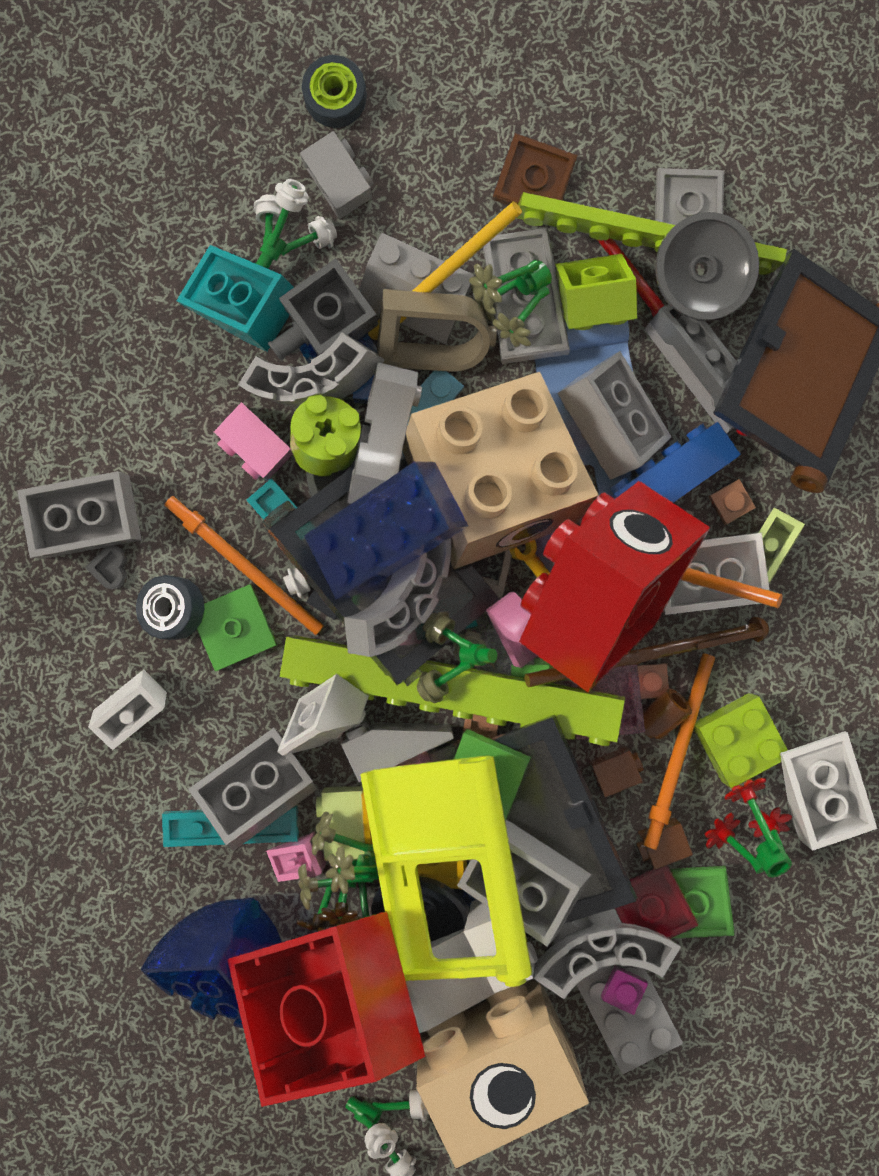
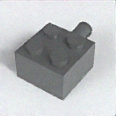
(322, 310)

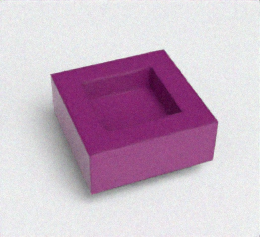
(624, 990)

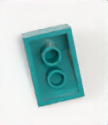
(237, 296)

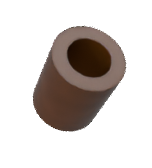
(665, 714)

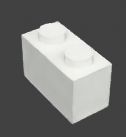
(128, 709)

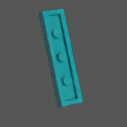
(195, 829)

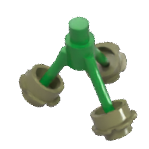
(468, 650)

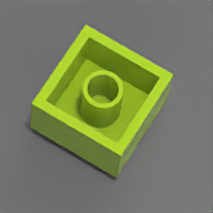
(597, 291)
(740, 740)

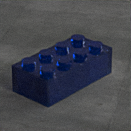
(386, 529)

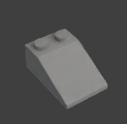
(391, 743)

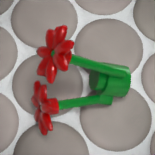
(770, 853)

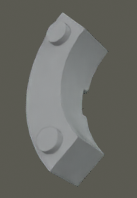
(333, 373)
(381, 443)
(402, 605)
(599, 947)

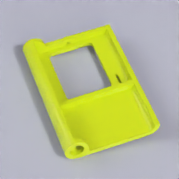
(445, 816)

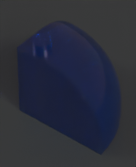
(196, 951)

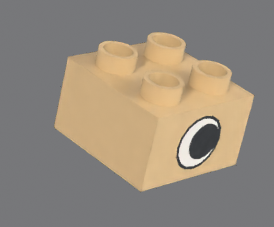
(504, 465)
(498, 1072)

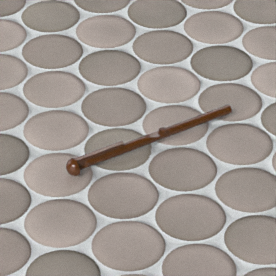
(756, 629)

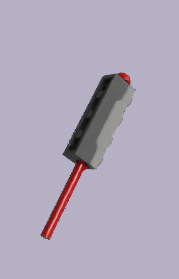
(686, 344)

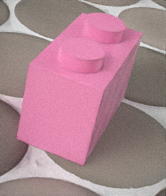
(253, 442)

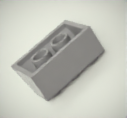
(403, 268)
(615, 416)

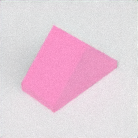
(291, 855)

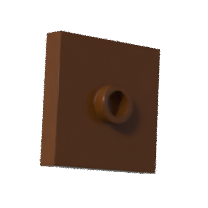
(534, 170)

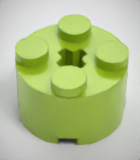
(329, 418)

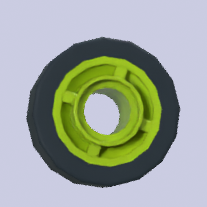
(329, 73)

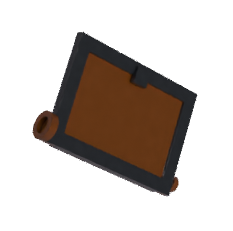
(804, 370)

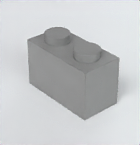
(337, 175)

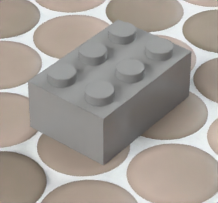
(79, 515)
(252, 790)
(544, 880)

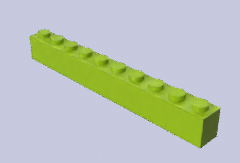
(471, 692)

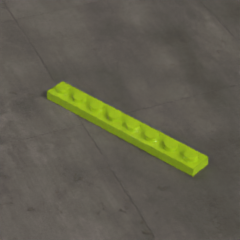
(607, 224)

